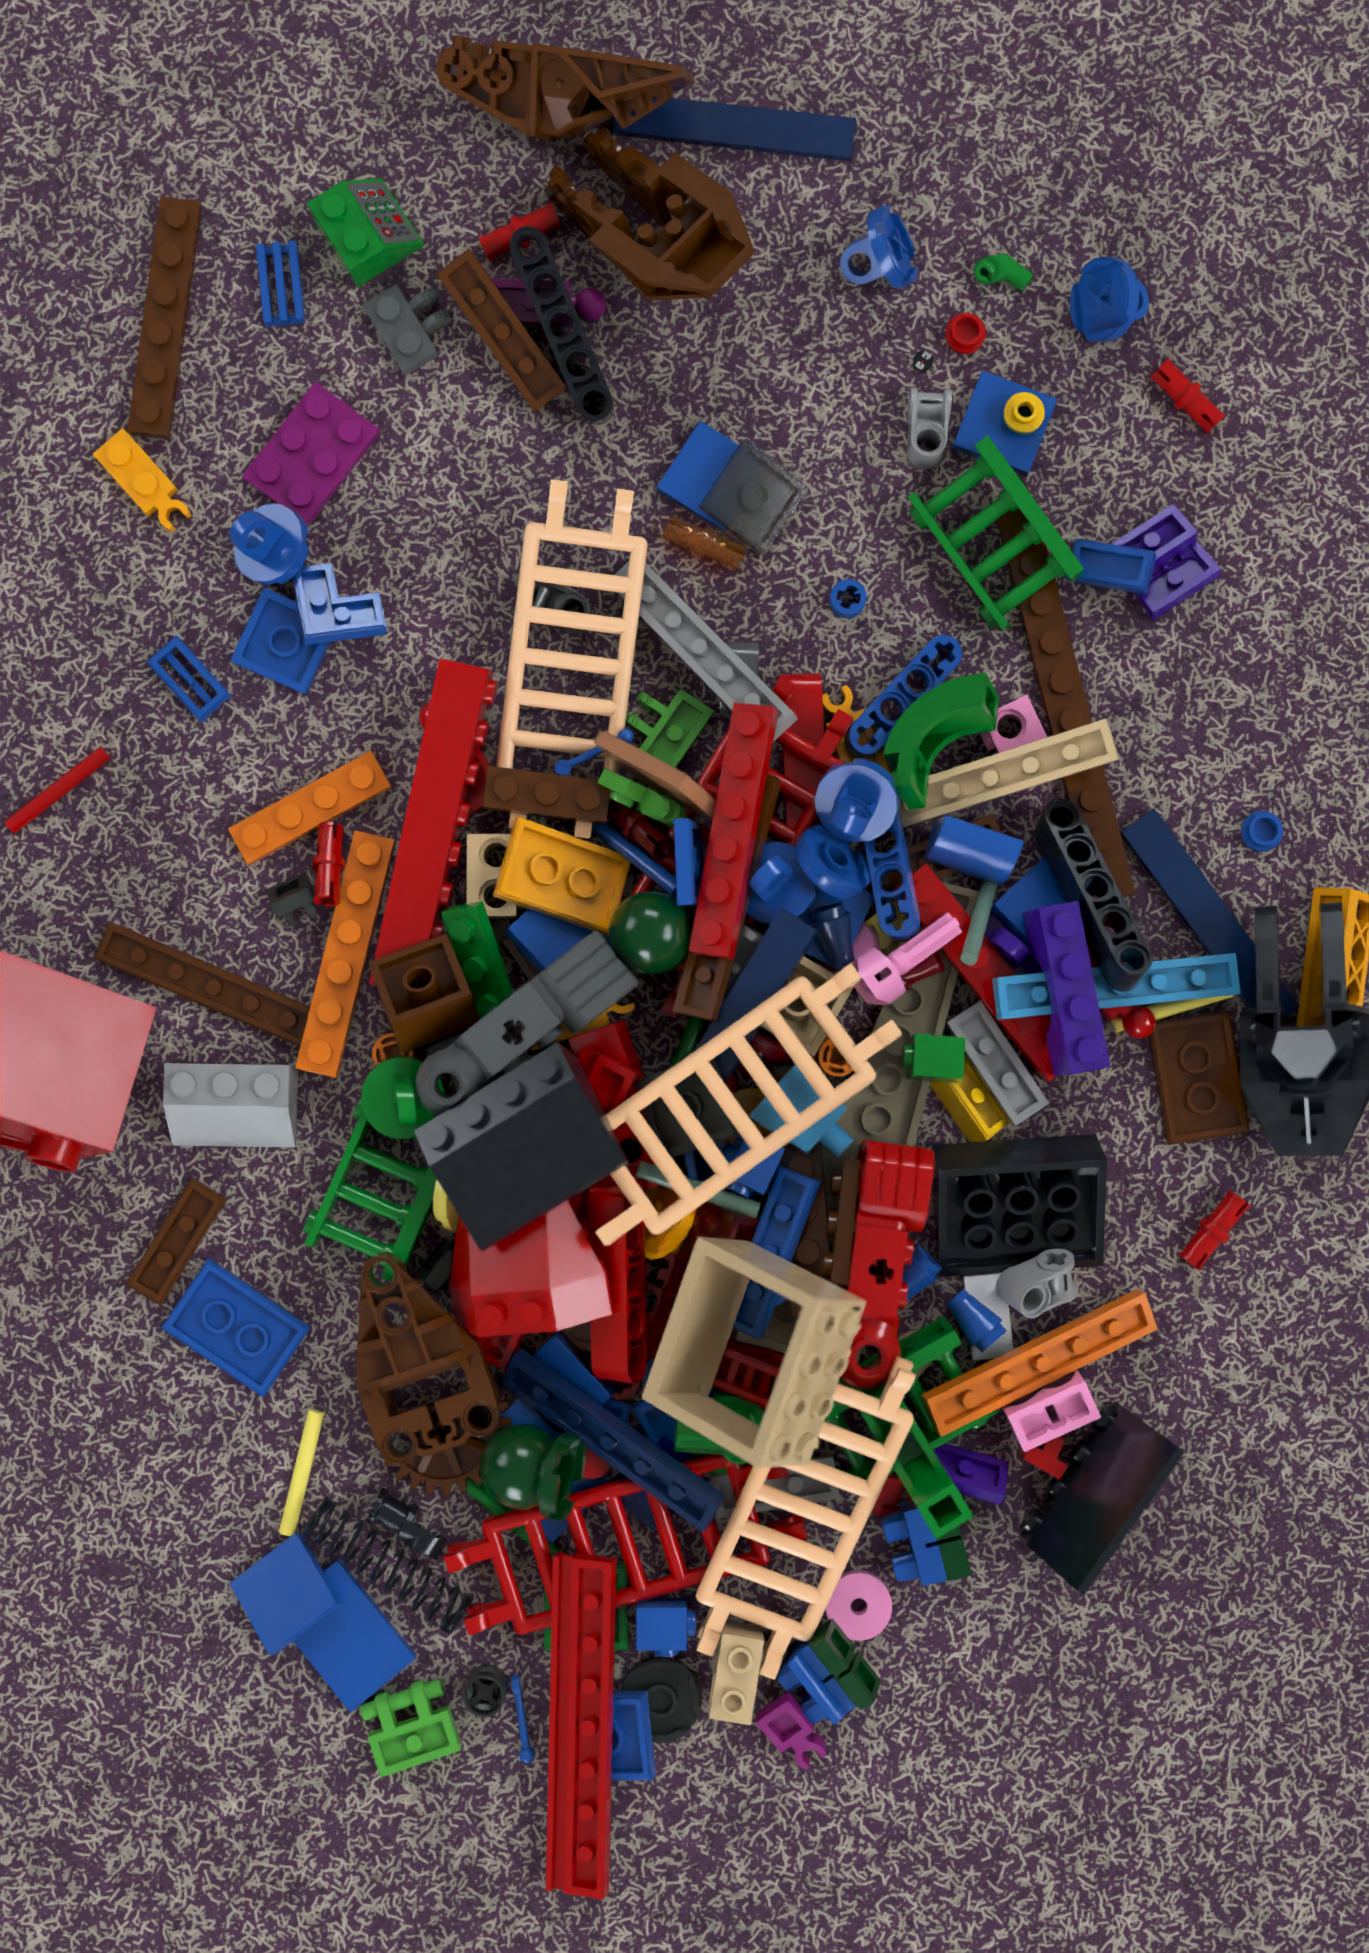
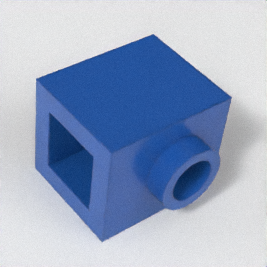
(757, 1178)
(664, 1625)

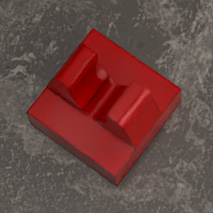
(1046, 1457)

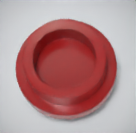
(965, 333)

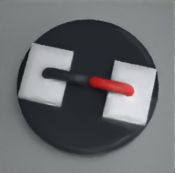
(923, 361)

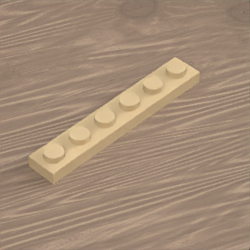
(1014, 771)

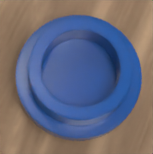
(1261, 831)

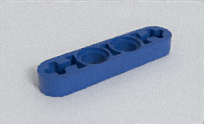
(902, 695)
(879, 866)

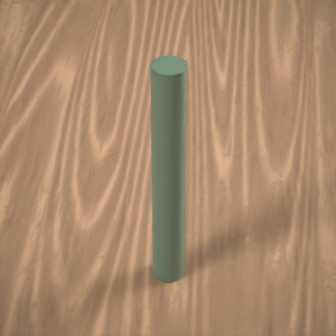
(978, 923)
(723, 1198)

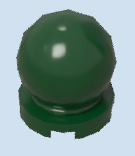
(651, 932)
(530, 1468)

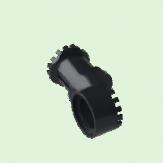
(399, 1518)

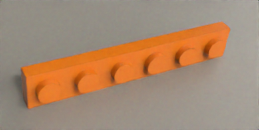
(345, 955)
(1039, 1362)

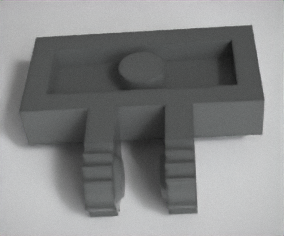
(401, 329)

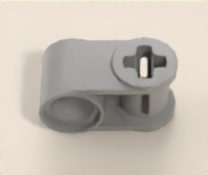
(927, 420)
(1036, 1285)

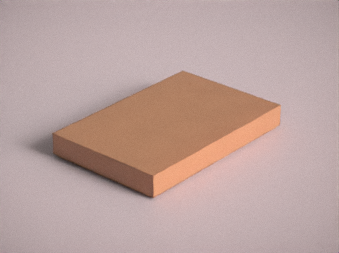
(657, 774)

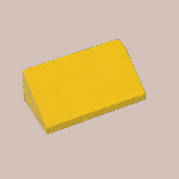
(971, 1106)

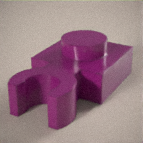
(789, 1727)

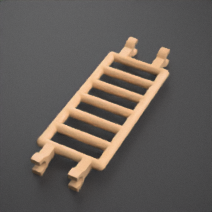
(527, 614)
(760, 1147)
(868, 1490)

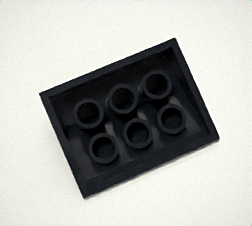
(521, 1145)
(1018, 1201)
(1099, 1496)

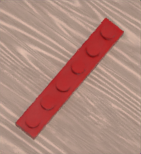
(733, 830)
(1026, 1032)

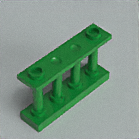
(1035, 531)
(408, 1218)
(927, 1344)

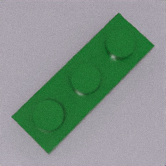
(478, 955)

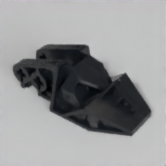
(1304, 1080)

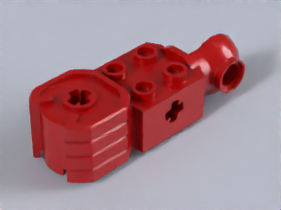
(890, 1200)

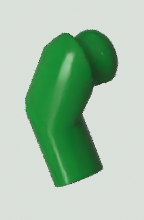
(1002, 268)

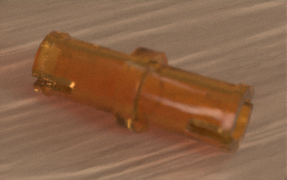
(704, 542)

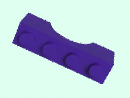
(1076, 1026)

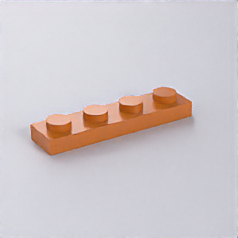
(308, 807)

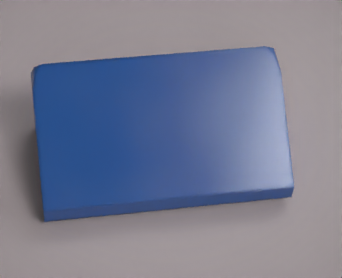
(573, 1366)

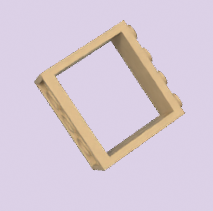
(699, 1335)

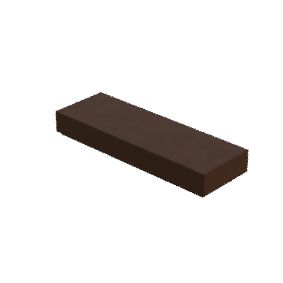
(176, 1241)

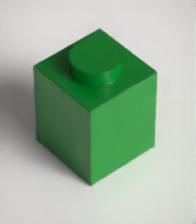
(934, 1058)

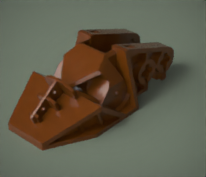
(555, 88)
(701, 224)

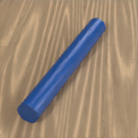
(636, 857)

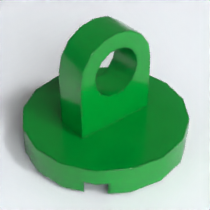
(391, 1097)

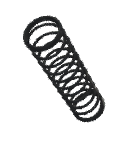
(447, 1624)

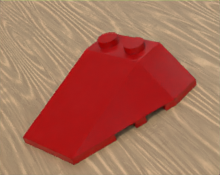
(530, 1280)

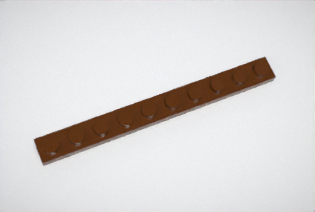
(1064, 696)

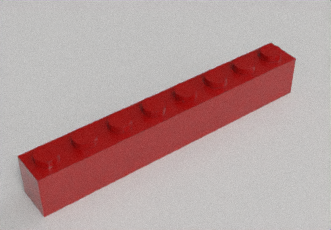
(437, 806)

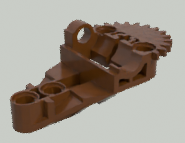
(411, 1351)

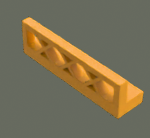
(1355, 935)

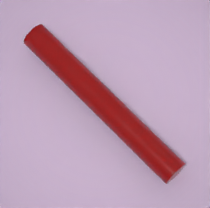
(57, 790)

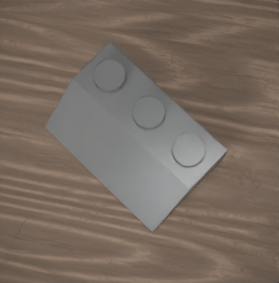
(231, 1104)

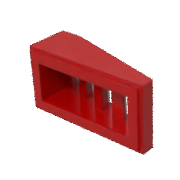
(745, 1391)

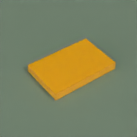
(561, 876)

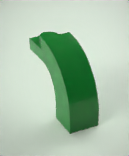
(931, 723)
(923, 1476)

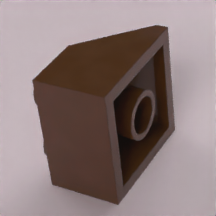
(424, 993)

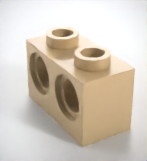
(483, 877)
(736, 1673)

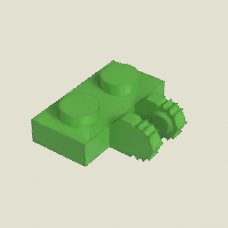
(675, 730)
(650, 802)

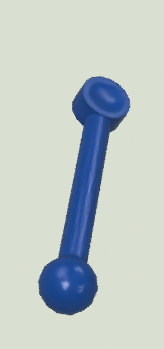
(564, 767)
(527, 1753)

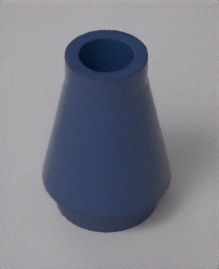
(834, 933)

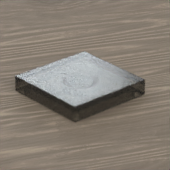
(753, 497)

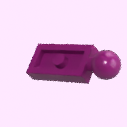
(588, 303)

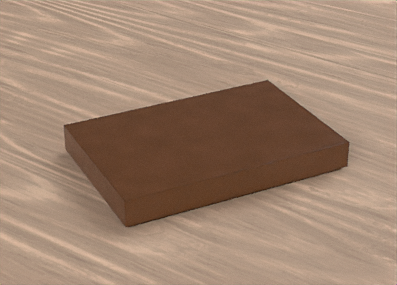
(1198, 1078)

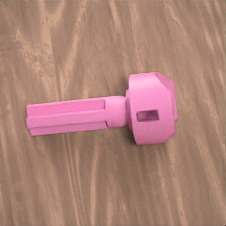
(900, 961)

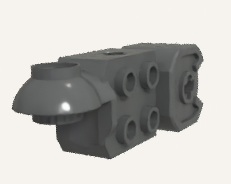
(568, 992)

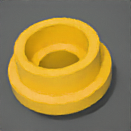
(1021, 424)

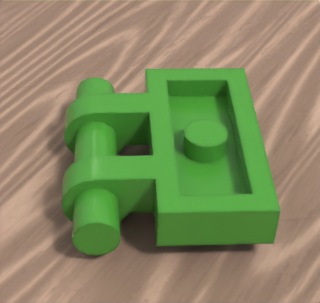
(414, 1739)

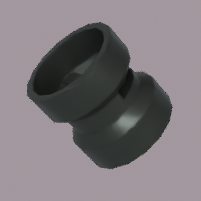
(485, 1698)

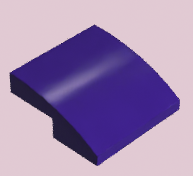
(1171, 536)

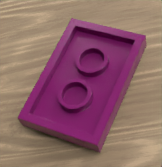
(311, 453)

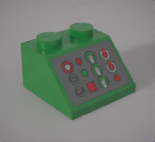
(364, 227)

